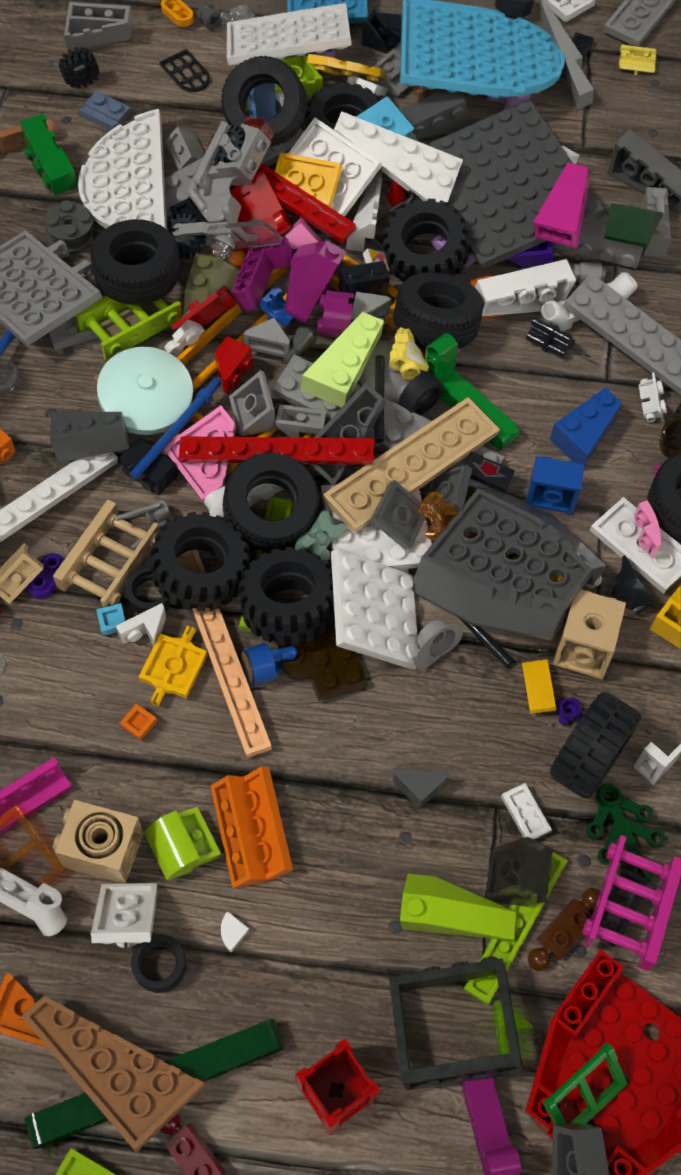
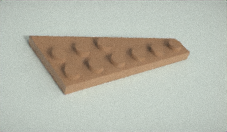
(121, 1079)

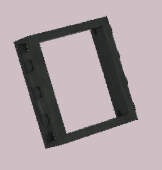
(462, 1070)

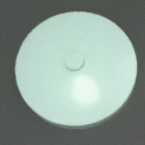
(146, 387)

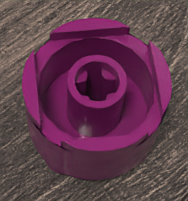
(336, 313)

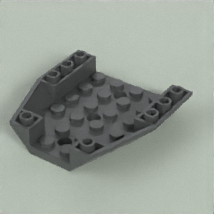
(504, 594)

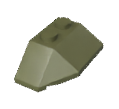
(207, 276)

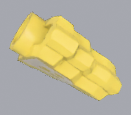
(407, 356)

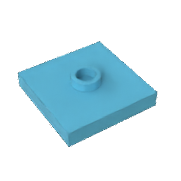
(387, 116)

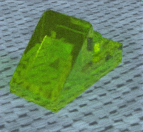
(521, 1025)

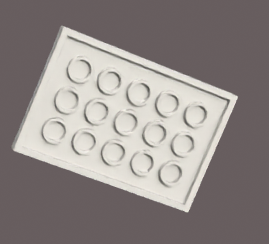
(288, 34)

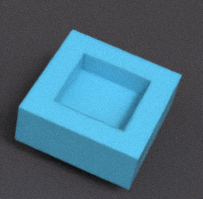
(109, 618)

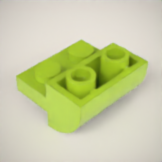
(181, 842)

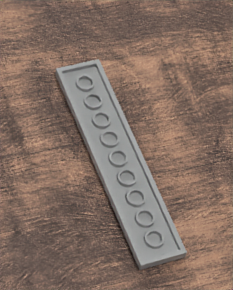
(397, 420)

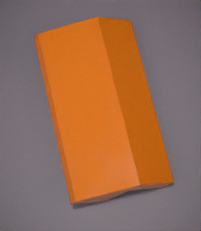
(251, 828)

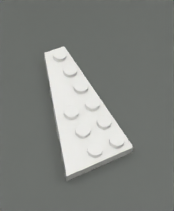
(406, 161)

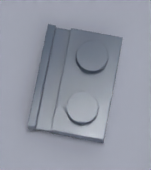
(104, 111)

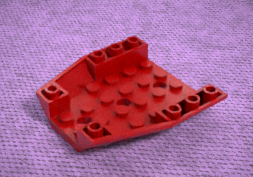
(645, 1117)

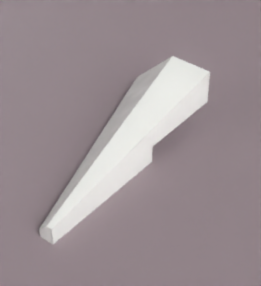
(366, 215)

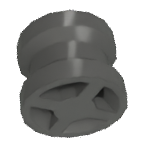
(209, 16)

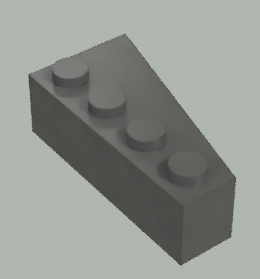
(351, 421)
(578, 1150)

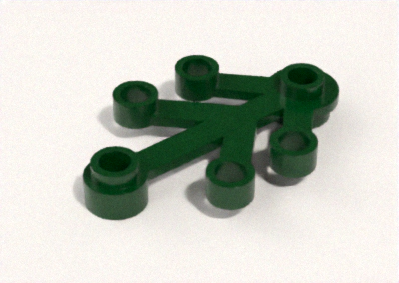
(622, 825)

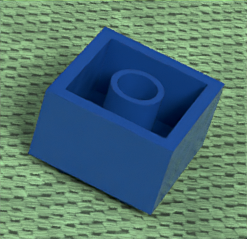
(555, 484)

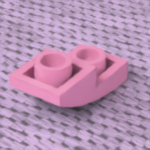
(650, 535)

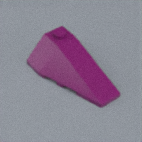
(310, 275)

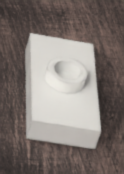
(526, 812)

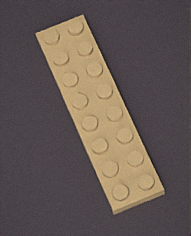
(412, 462)

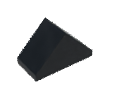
(377, 33)

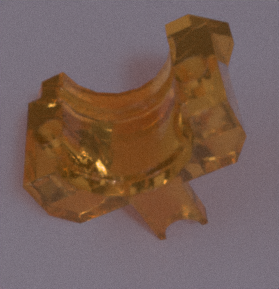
(438, 512)

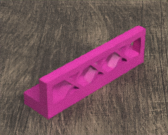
(34, 791)

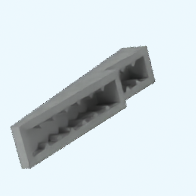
(576, 80)

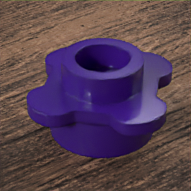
(571, 704)

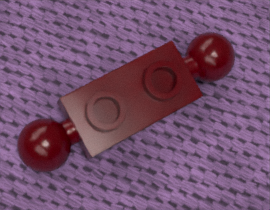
(190, 1150)

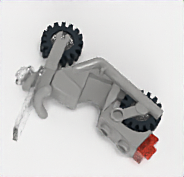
(238, 161)

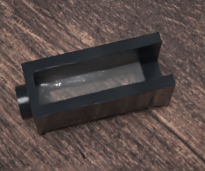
(623, 898)

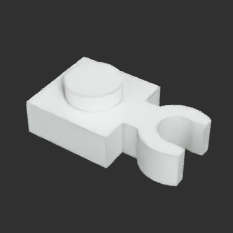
(185, 335)

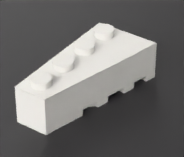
(526, 289)

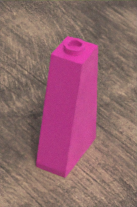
(564, 208)

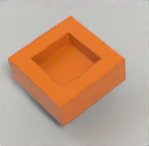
(138, 722)

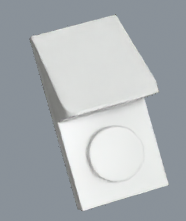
(149, 622)

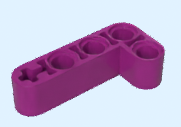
(256, 272)
(489, 1128)

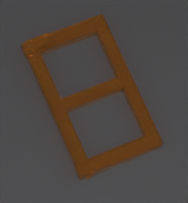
(57, 869)

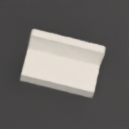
(655, 763)

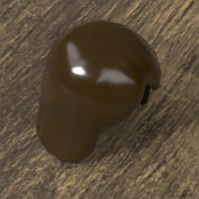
(671, 437)

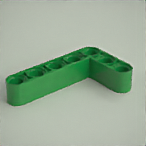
(441, 359)

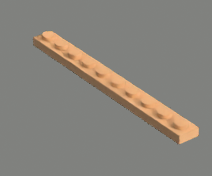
(229, 671)

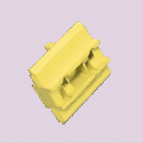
(637, 59)

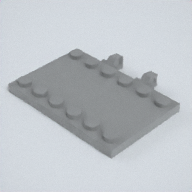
(40, 288)

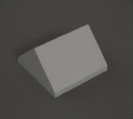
(253, 406)

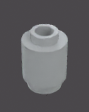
(584, 269)

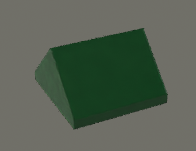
(631, 224)

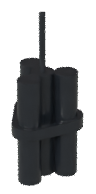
(551, 338)

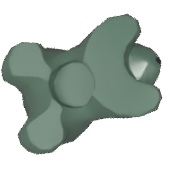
(320, 535)

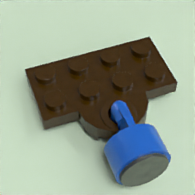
(329, 667)

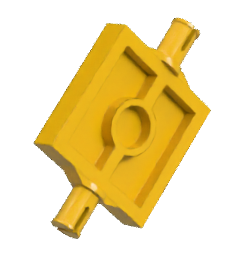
(173, 666)

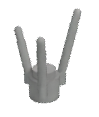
(155, 512)

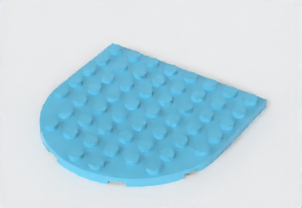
(475, 50)

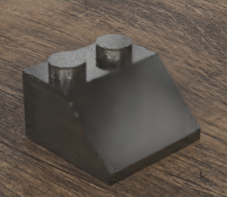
(519, 873)

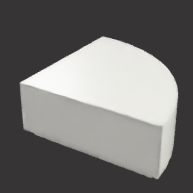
(232, 931)

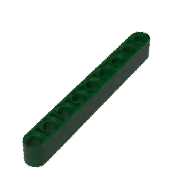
(200, 1063)

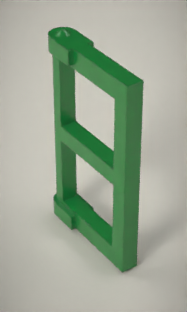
(578, 1079)

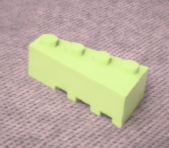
(342, 364)

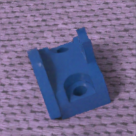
(275, 305)

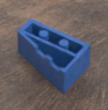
(586, 426)

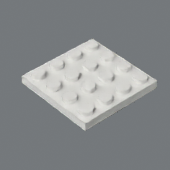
(358, 166)
(376, 545)
(374, 609)

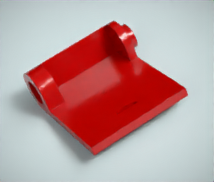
(261, 204)
(209, 308)

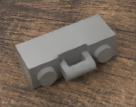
(657, 200)

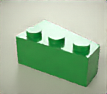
(46, 156)

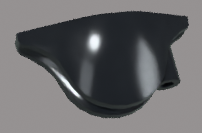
(630, 590)

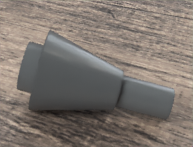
(302, 340)

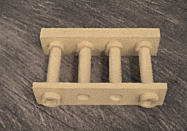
(95, 536)

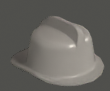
(435, 641)

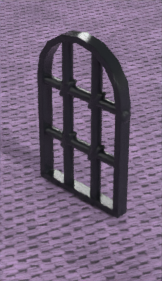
(179, 69)

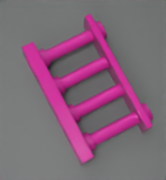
(662, 899)

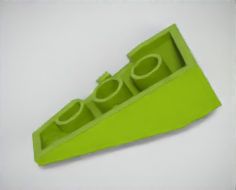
(444, 908)

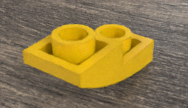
(538, 686)

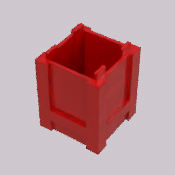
(337, 1068)

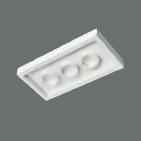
(621, 534)

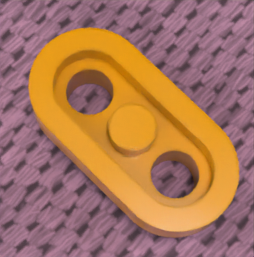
(177, 12)

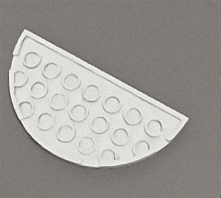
(126, 173)

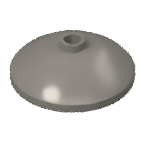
(393, 383)

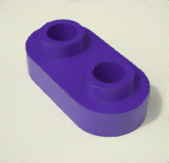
(45, 576)

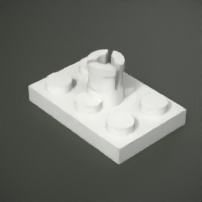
(125, 914)

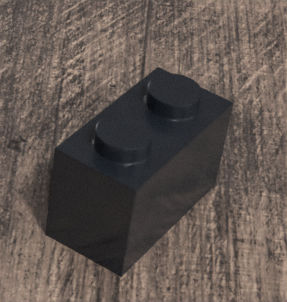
(364, 278)
(157, 475)

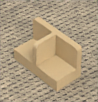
(18, 573)

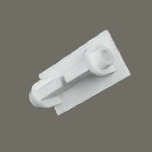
(655, 407)

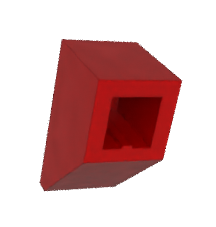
(231, 362)

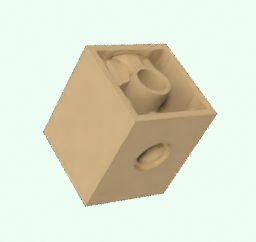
(589, 634)
(82, 837)

